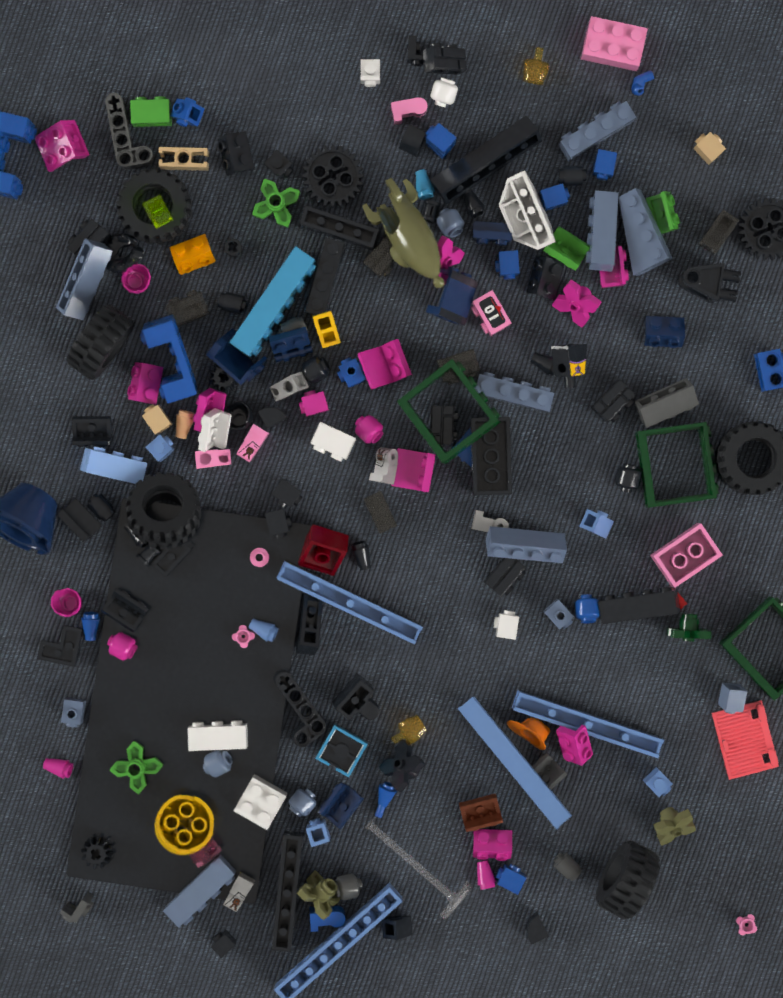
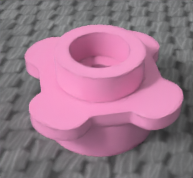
(243, 631)
(751, 928)

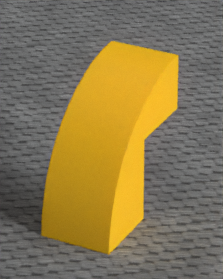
(326, 329)

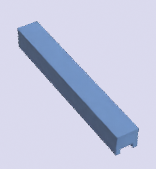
(349, 602)
(595, 725)
(515, 762)

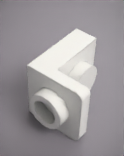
(370, 72)

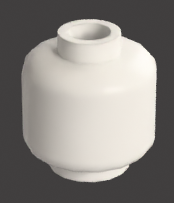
(444, 92)

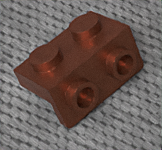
(480, 812)

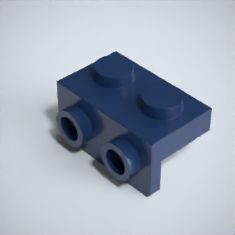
(491, 232)
(664, 331)
(340, 804)

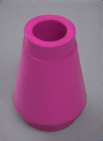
(59, 767)
(485, 875)

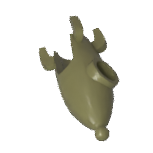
(408, 232)

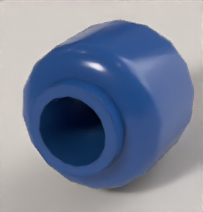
(587, 609)

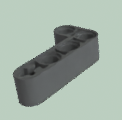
(124, 131)

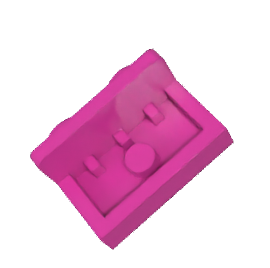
(618, 275)
(145, 383)
(206, 402)
(575, 744)
(492, 844)

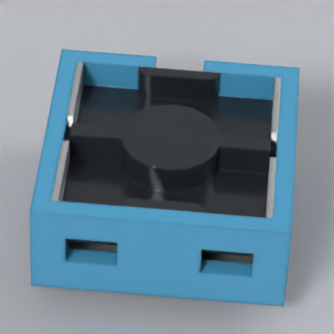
(341, 750)

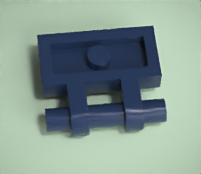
(290, 340)

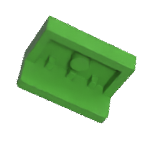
(663, 211)
(567, 248)

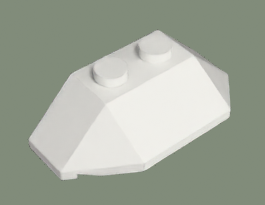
(525, 213)

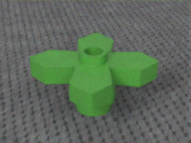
(266, 208)
(126, 767)

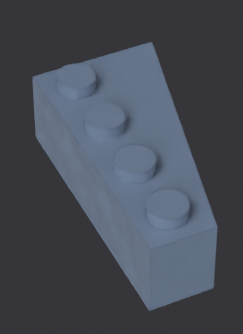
(642, 233)

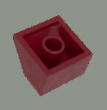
(323, 550)

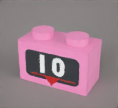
(490, 313)

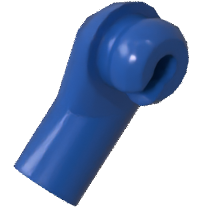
(639, 82)

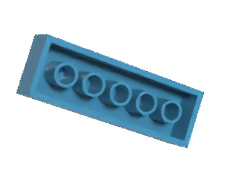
(273, 303)

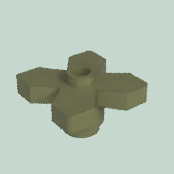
(673, 825)
(321, 893)

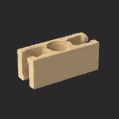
(178, 152)

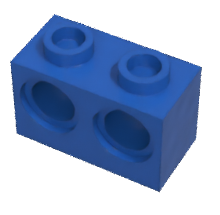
(765, 370)

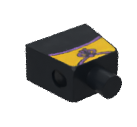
(569, 362)

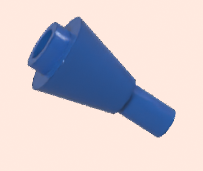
(385, 795)

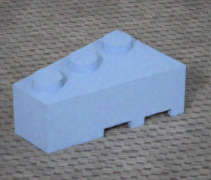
(113, 465)

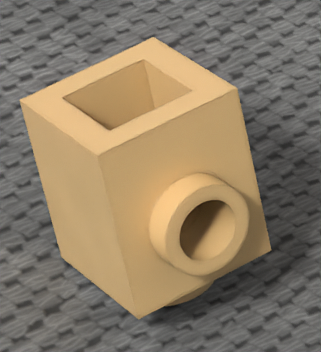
(709, 147)
(156, 419)

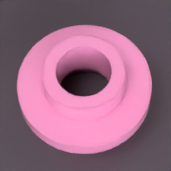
(265, 557)

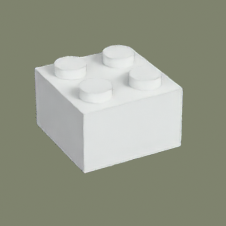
(333, 441)
(260, 802)

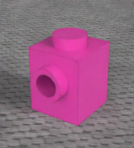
(313, 403)

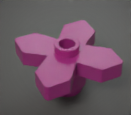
(448, 255)
(578, 301)

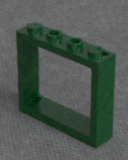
(480, 397)
(709, 468)
(777, 605)

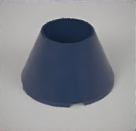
(28, 518)

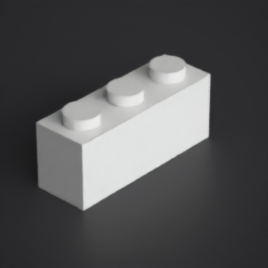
(217, 736)

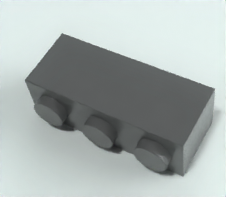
(666, 403)

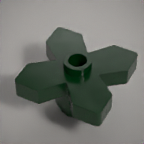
(689, 629)

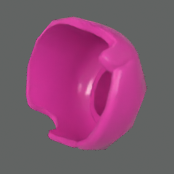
(136, 279)
(66, 602)

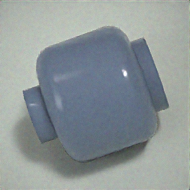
(450, 222)
(217, 763)
(302, 802)

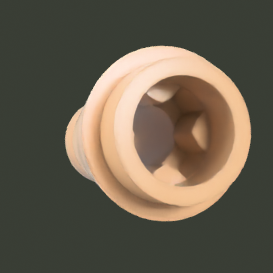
(184, 421)

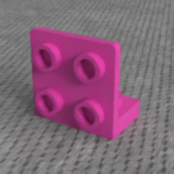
(61, 144)
(384, 364)
(414, 470)

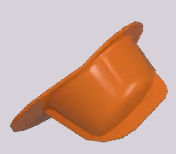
(531, 730)

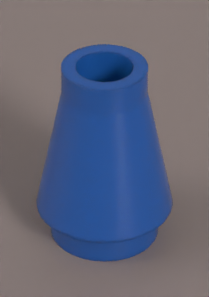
(90, 625)

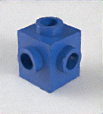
(187, 112)
(354, 379)

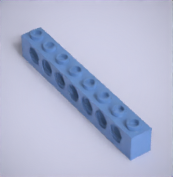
(338, 942)

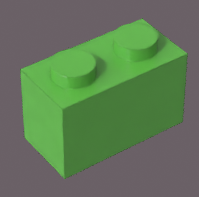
(150, 112)

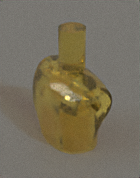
(535, 69)
(410, 729)

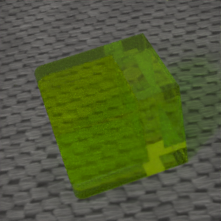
(157, 211)

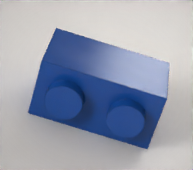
(440, 140)

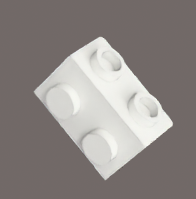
(214, 430)

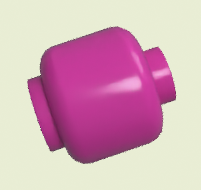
(369, 429)
(121, 646)

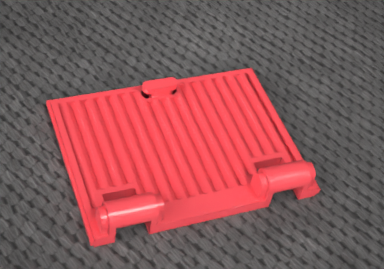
(745, 740)

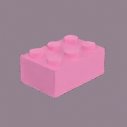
(614, 43)
(686, 555)

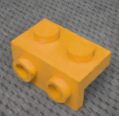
(192, 254)

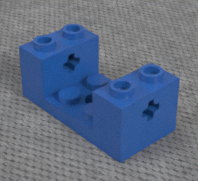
(17, 129)
(182, 383)

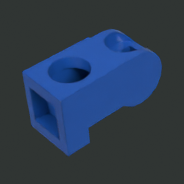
(335, 919)

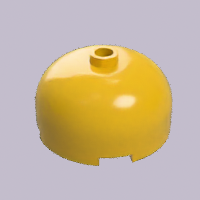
(191, 815)

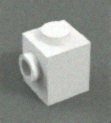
(506, 625)

